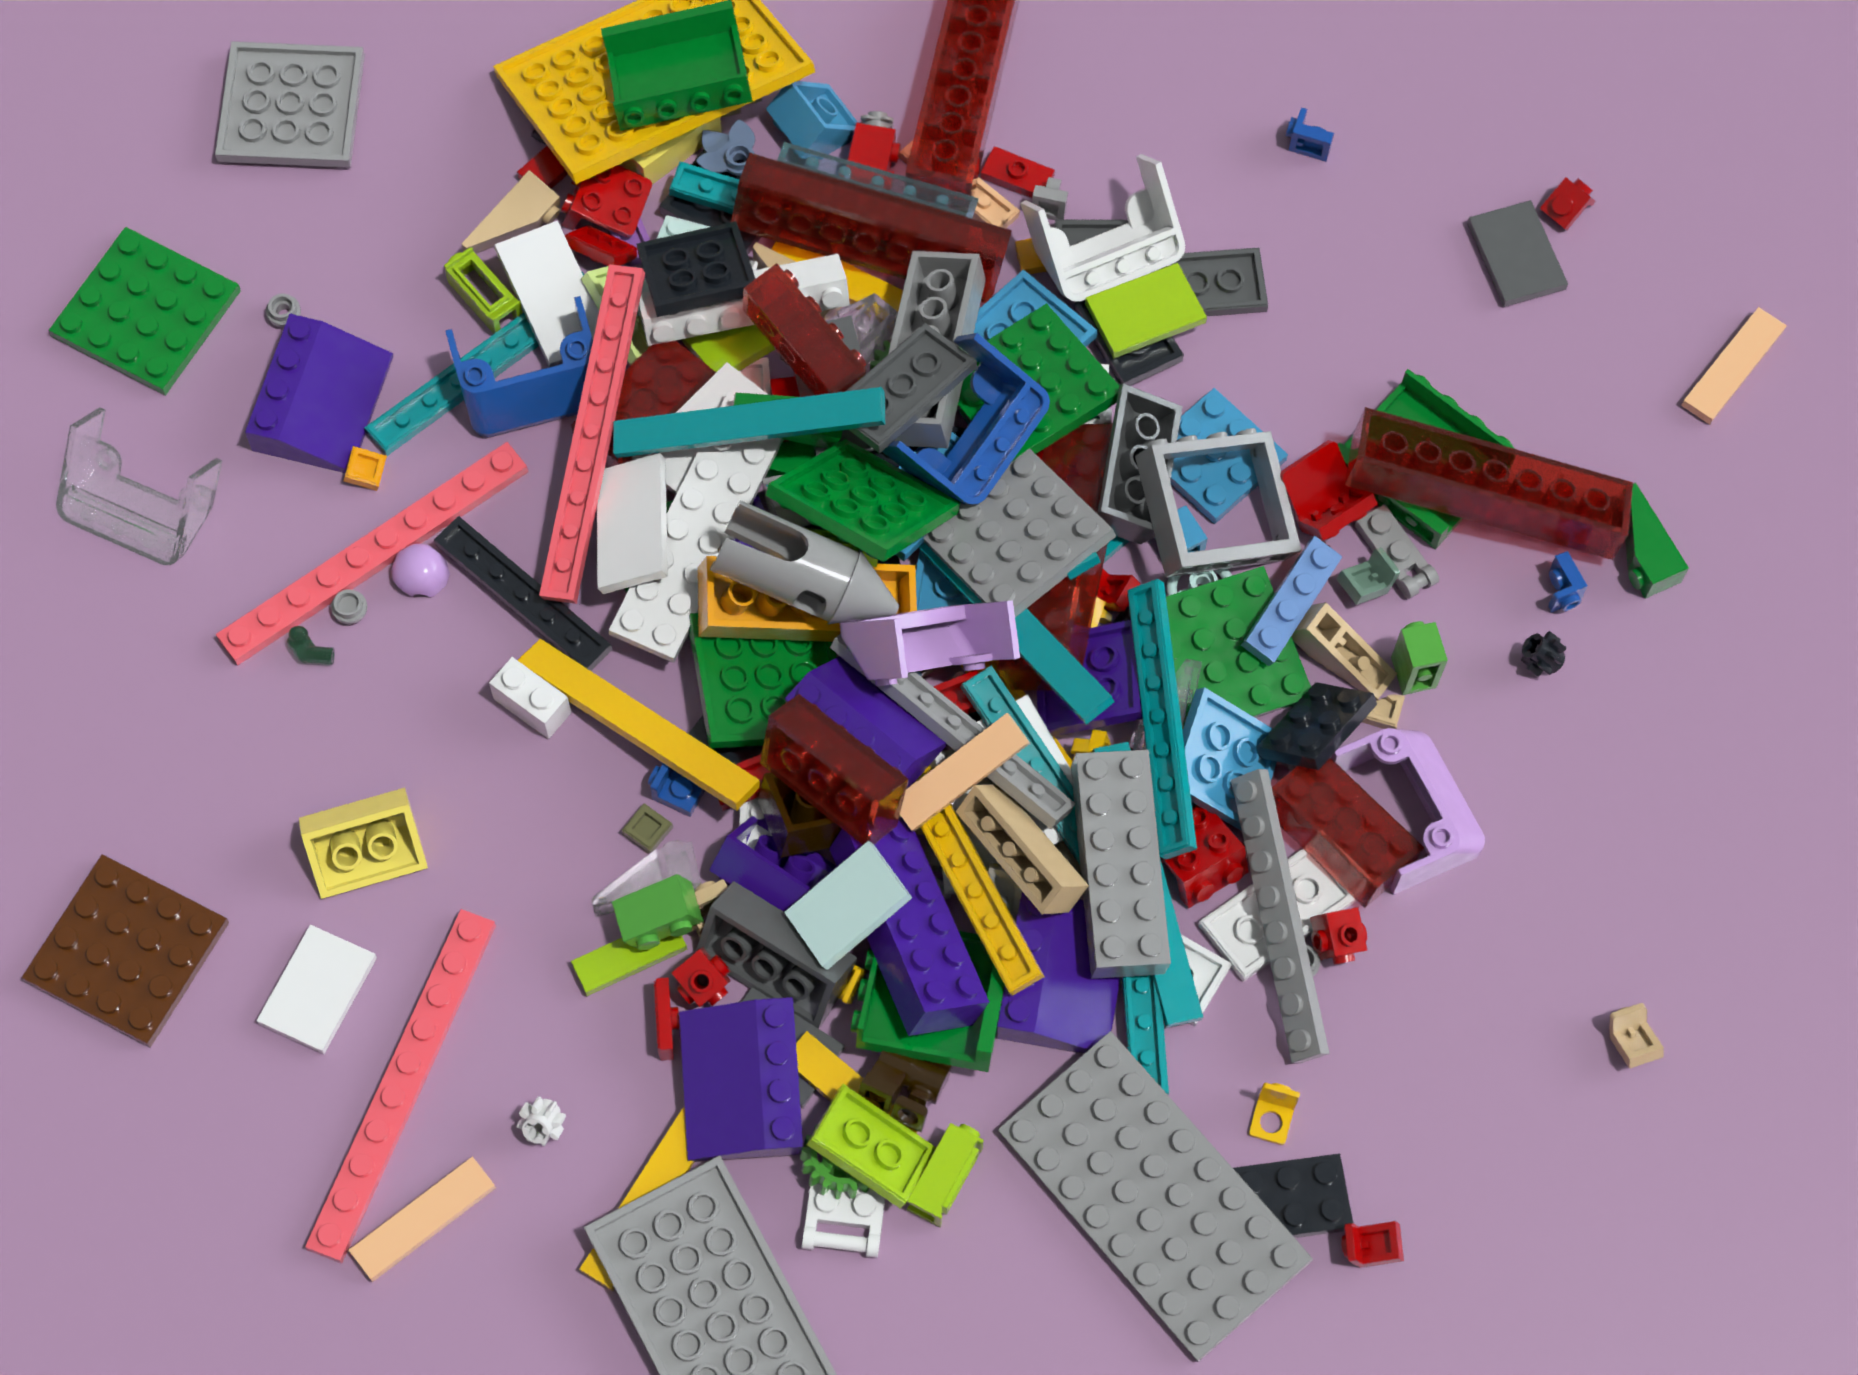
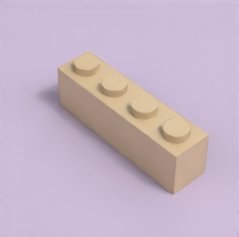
(1022, 849)

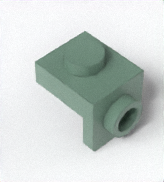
(1369, 578)

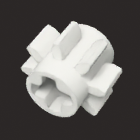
(541, 1121)

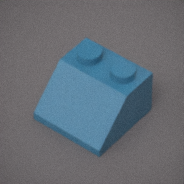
(812, 116)

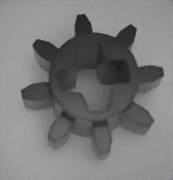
(1543, 653)

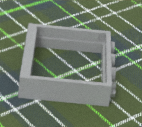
(1165, 516)

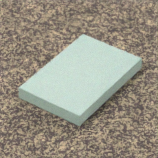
(848, 905)

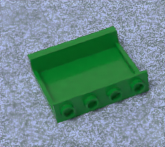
(676, 65)
(1421, 402)
(968, 1047)

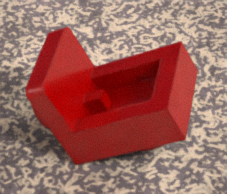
(1568, 202)
(1114, 590)
(1373, 1244)

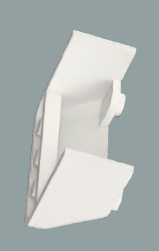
(1119, 255)

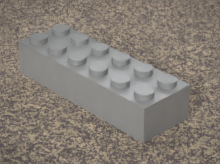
(946, 295)
(1120, 864)

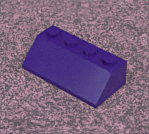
(870, 716)
(764, 871)

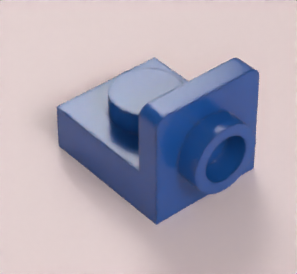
(1308, 140)
(1567, 579)
(674, 790)

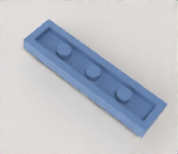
(1291, 601)

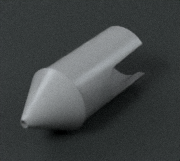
(801, 568)

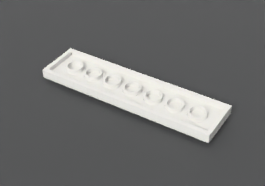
(658, 611)

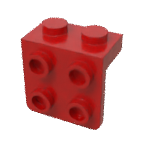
(609, 200)
(1320, 494)
(1213, 865)

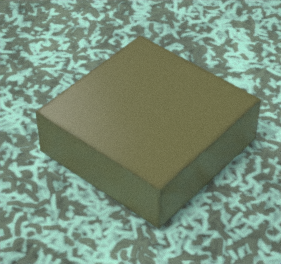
(647, 828)

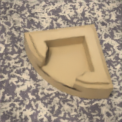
(1386, 712)

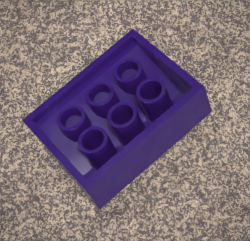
(317, 394)
(1066, 1005)
(741, 1080)

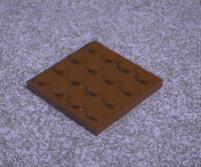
(125, 950)

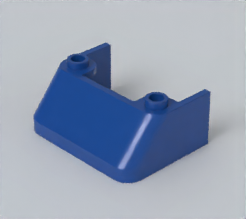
(529, 397)
(992, 439)

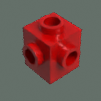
(1338, 935)
(688, 977)

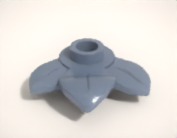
(725, 149)

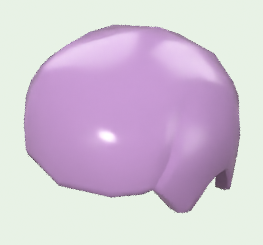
(420, 570)

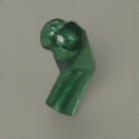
(306, 651)

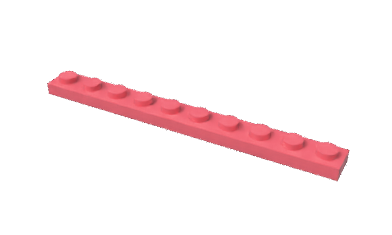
(592, 434)
(371, 553)
(400, 1087)

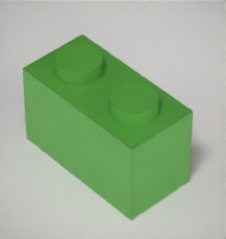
(1419, 657)
(657, 912)

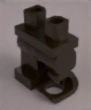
(922, 1078)

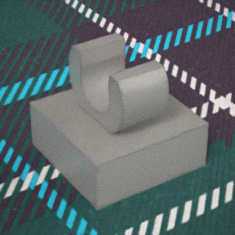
(1051, 199)

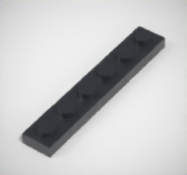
(522, 593)

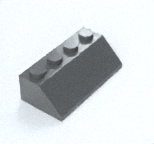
(1136, 422)
(771, 955)

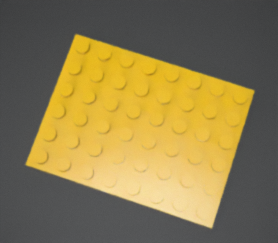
(570, 95)

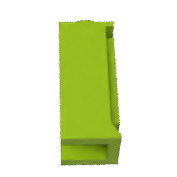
(467, 261)
(945, 1173)

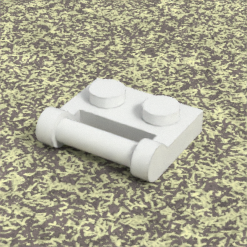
(860, 1212)

